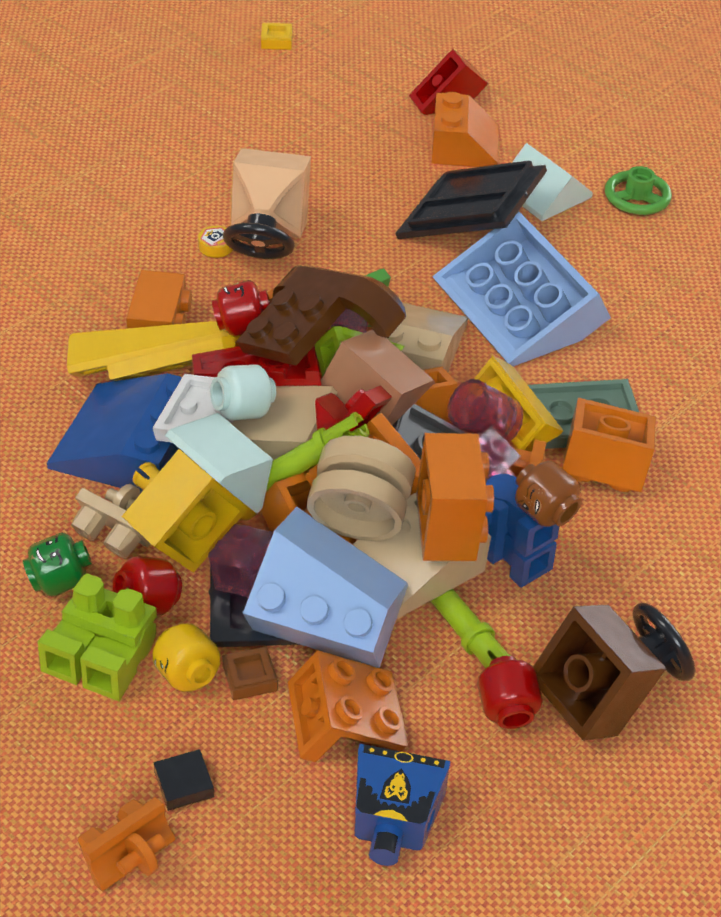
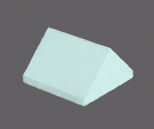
(556, 189)
(226, 457)

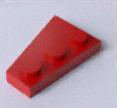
(283, 374)

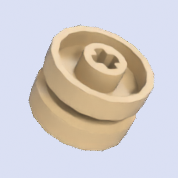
(361, 488)

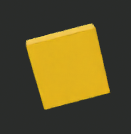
(276, 36)

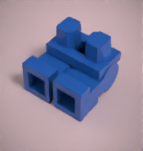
(517, 536)

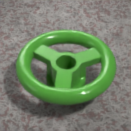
(638, 187)

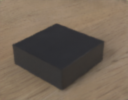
(183, 779)

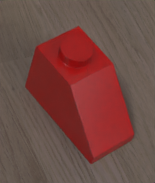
(450, 75)

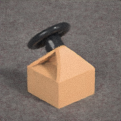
(268, 202)

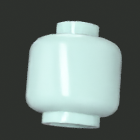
(242, 392)

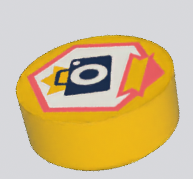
(212, 243)

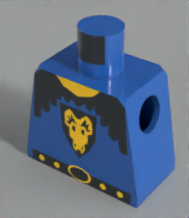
(397, 800)

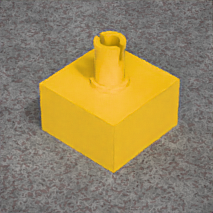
(182, 510)

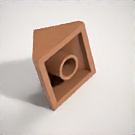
(374, 361)

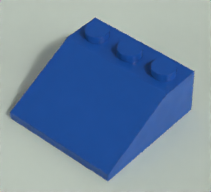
(116, 431)

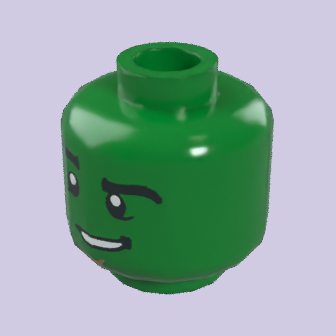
(56, 564)

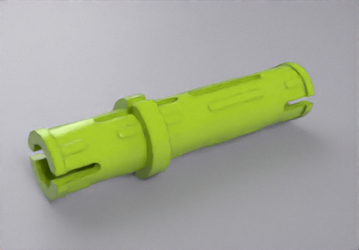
(308, 453)
(475, 636)

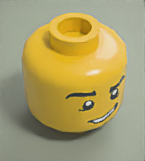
(186, 657)

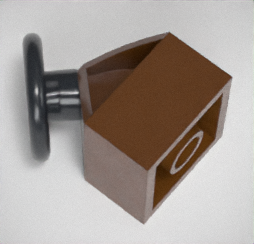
(603, 671)

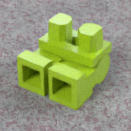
(99, 638)

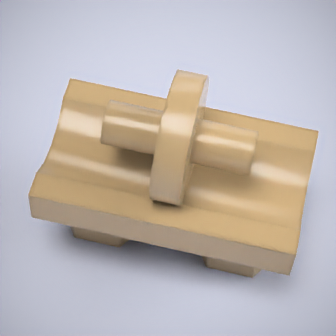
(98, 512)

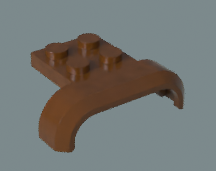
(308, 305)

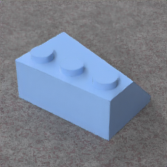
(324, 593)

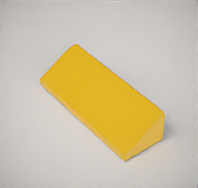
(537, 420)

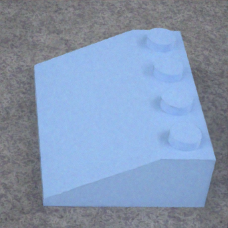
(522, 293)

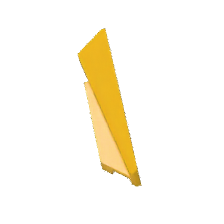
(143, 350)

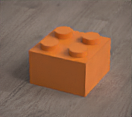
(453, 497)

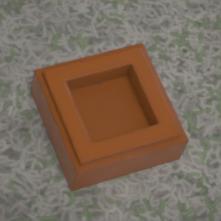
(250, 673)

